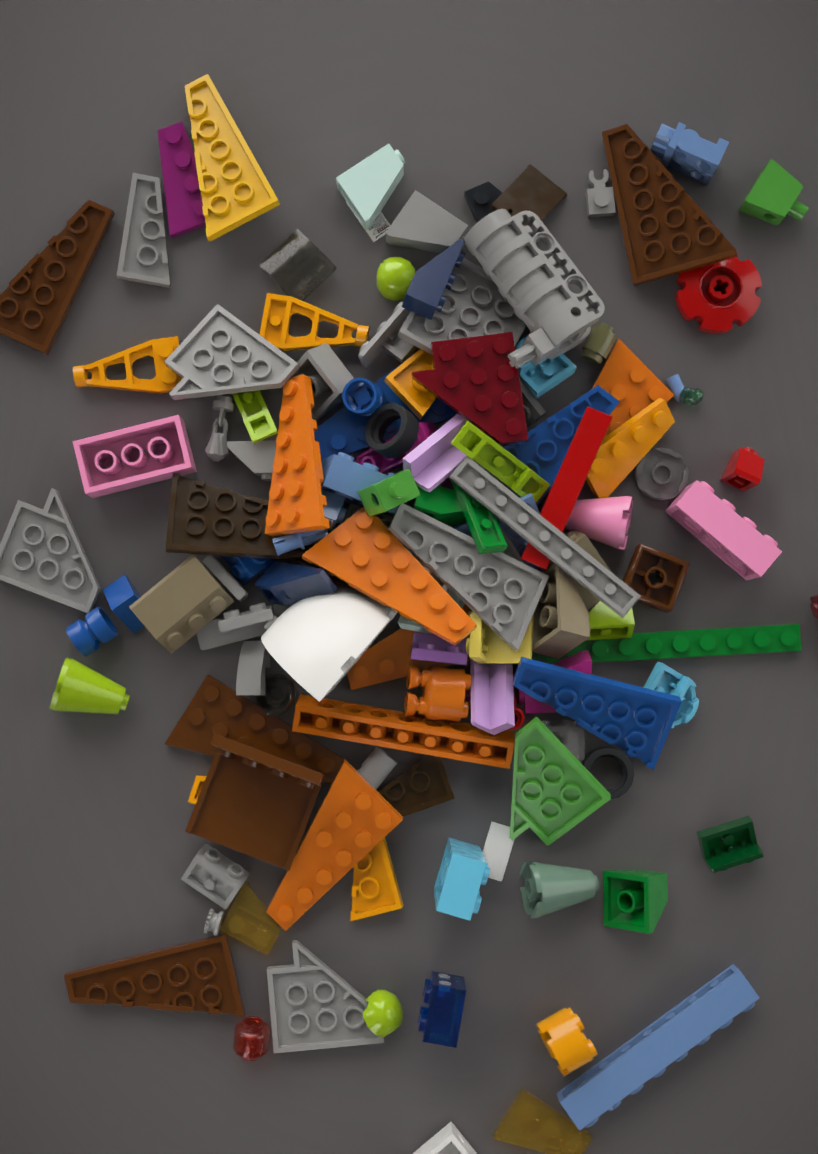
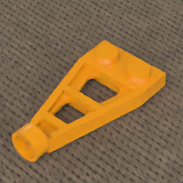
(277, 320)
(159, 349)

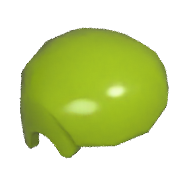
(394, 277)
(383, 1012)

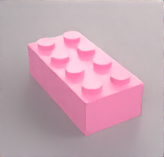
(134, 456)
(723, 530)

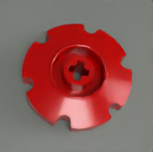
(714, 309)

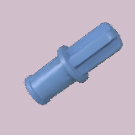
(298, 540)

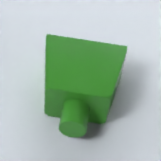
(774, 196)
(389, 492)

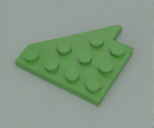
(550, 786)

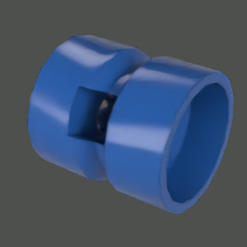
(363, 397)
(90, 632)

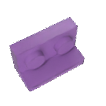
(435, 649)

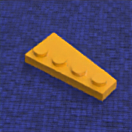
(407, 389)

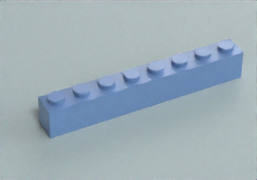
(657, 1047)

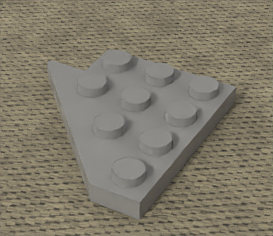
(46, 555)
(314, 1006)

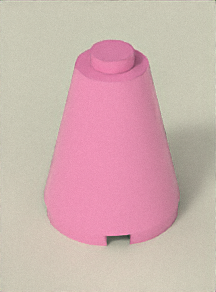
(603, 519)

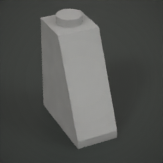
(425, 226)

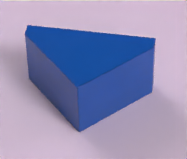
(120, 596)

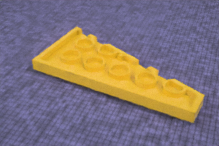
(227, 171)

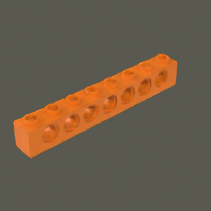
(394, 731)

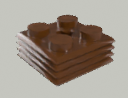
(669, 570)

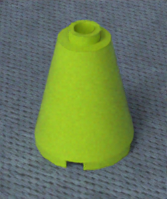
(87, 691)

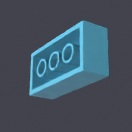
(460, 879)

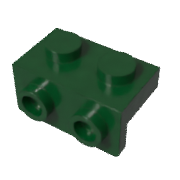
(729, 844)

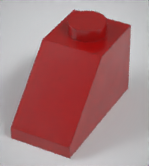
(743, 469)

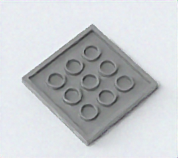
(470, 310)

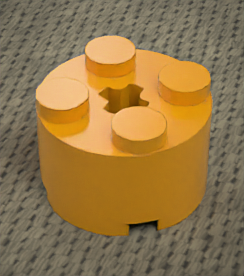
(565, 1041)

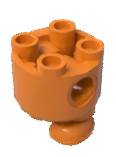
(441, 693)

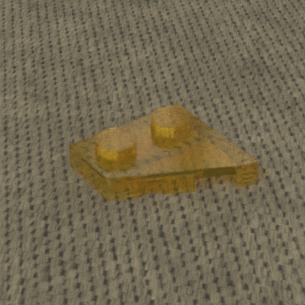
(250, 922)

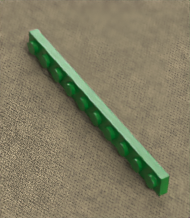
(689, 644)

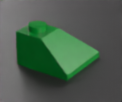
(634, 899)

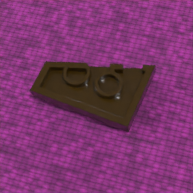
(419, 787)

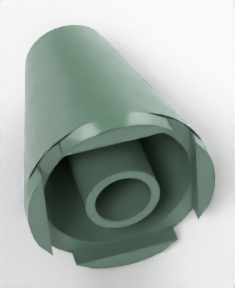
(554, 887)

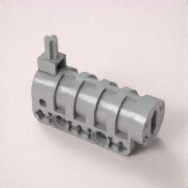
(533, 283)

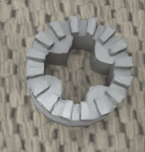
(214, 922)

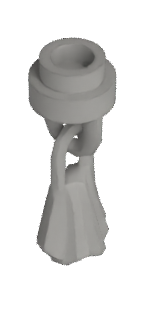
(217, 446)

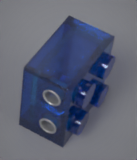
(443, 1010)

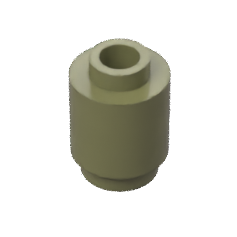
(599, 343)

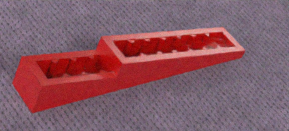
(571, 476)

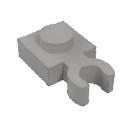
(599, 198)

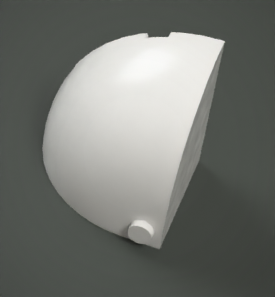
(325, 636)

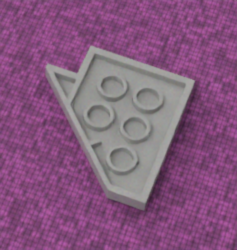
(227, 359)

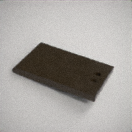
(532, 193)

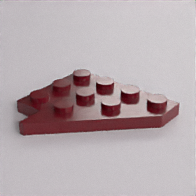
(479, 384)

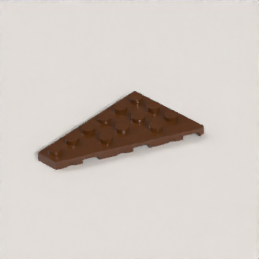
(658, 219)

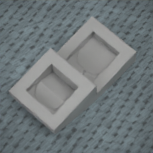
(251, 668)

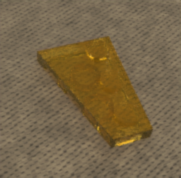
(540, 1127)

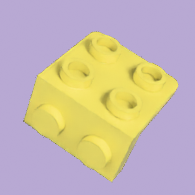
(488, 648)

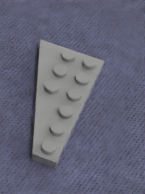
(490, 584)

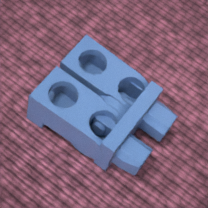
(688, 152)

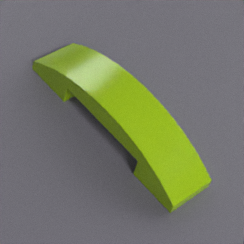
(255, 415)
(499, 461)

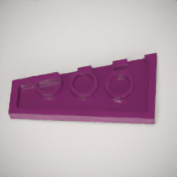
(180, 181)

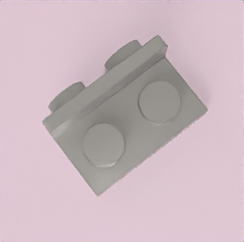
(215, 876)

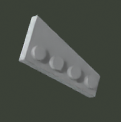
(143, 240)

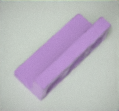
(436, 456)
(492, 697)

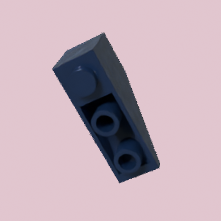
(429, 282)
(290, 583)

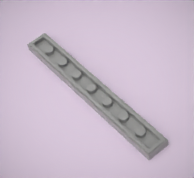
(544, 537)

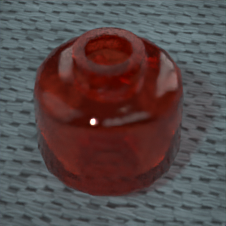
(251, 1038)

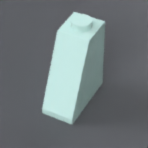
(371, 183)

